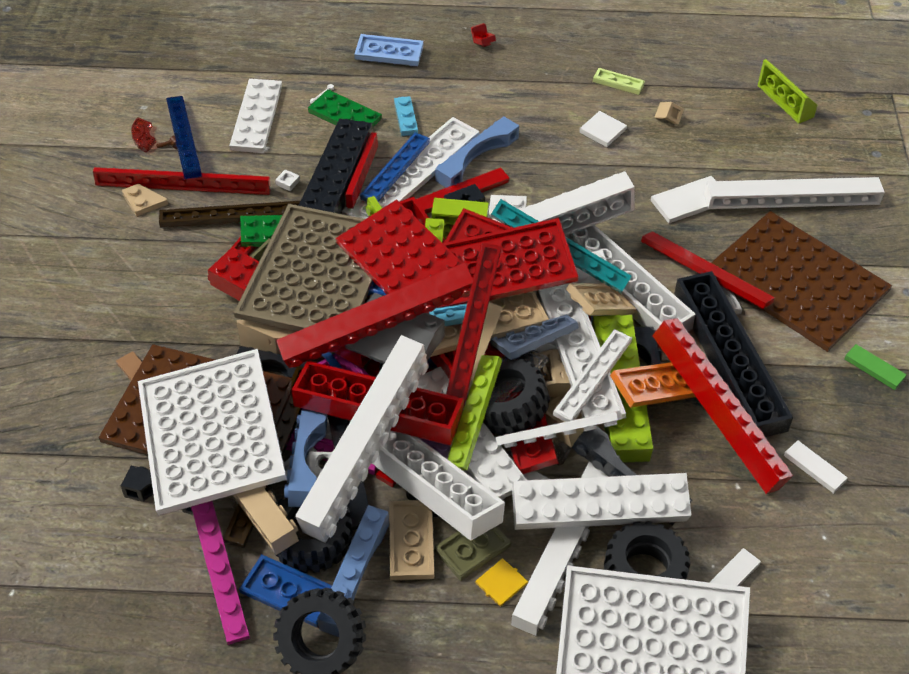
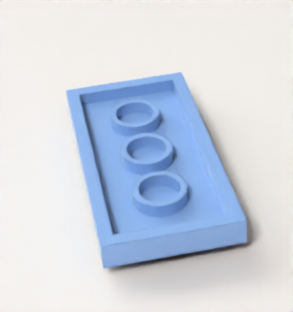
(389, 50)

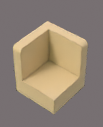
(670, 112)

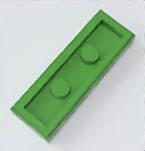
(875, 367)

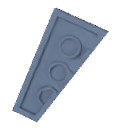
(519, 343)

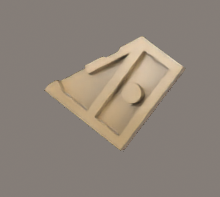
(142, 199)

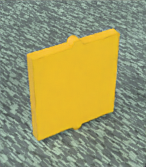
(501, 582)

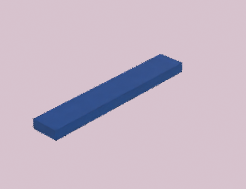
(395, 167)

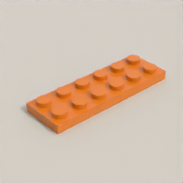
(651, 384)

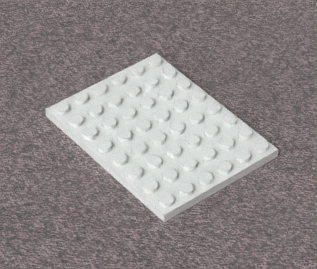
(210, 432)
(651, 625)

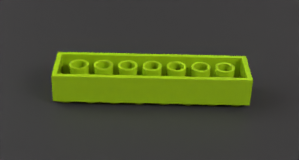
(632, 434)

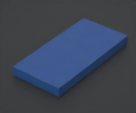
(278, 583)

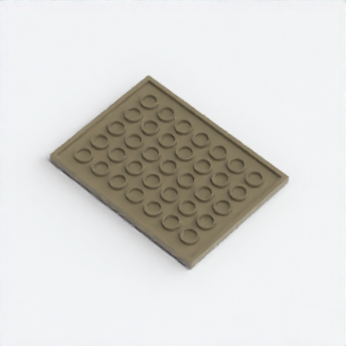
(304, 272)

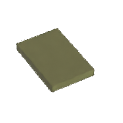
(467, 556)

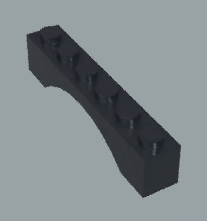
(597, 449)

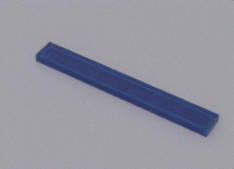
(183, 137)

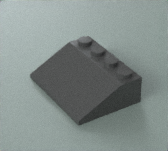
(423, 329)

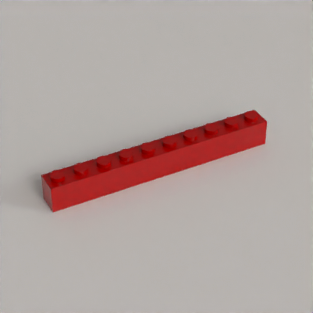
(375, 316)
(722, 406)

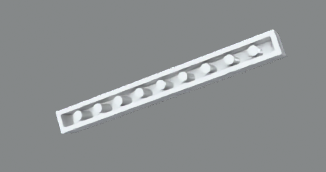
(793, 193)
(550, 572)

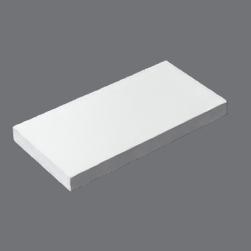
(682, 201)

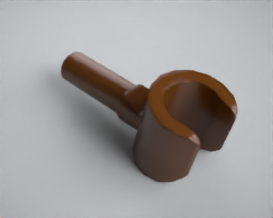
(171, 142)

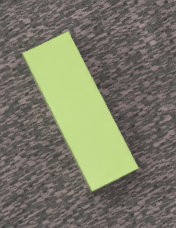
(618, 81)

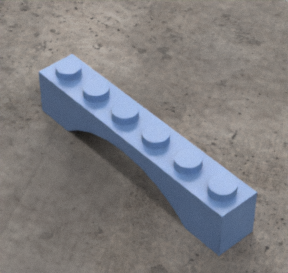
(498, 135)
(300, 478)
(365, 542)

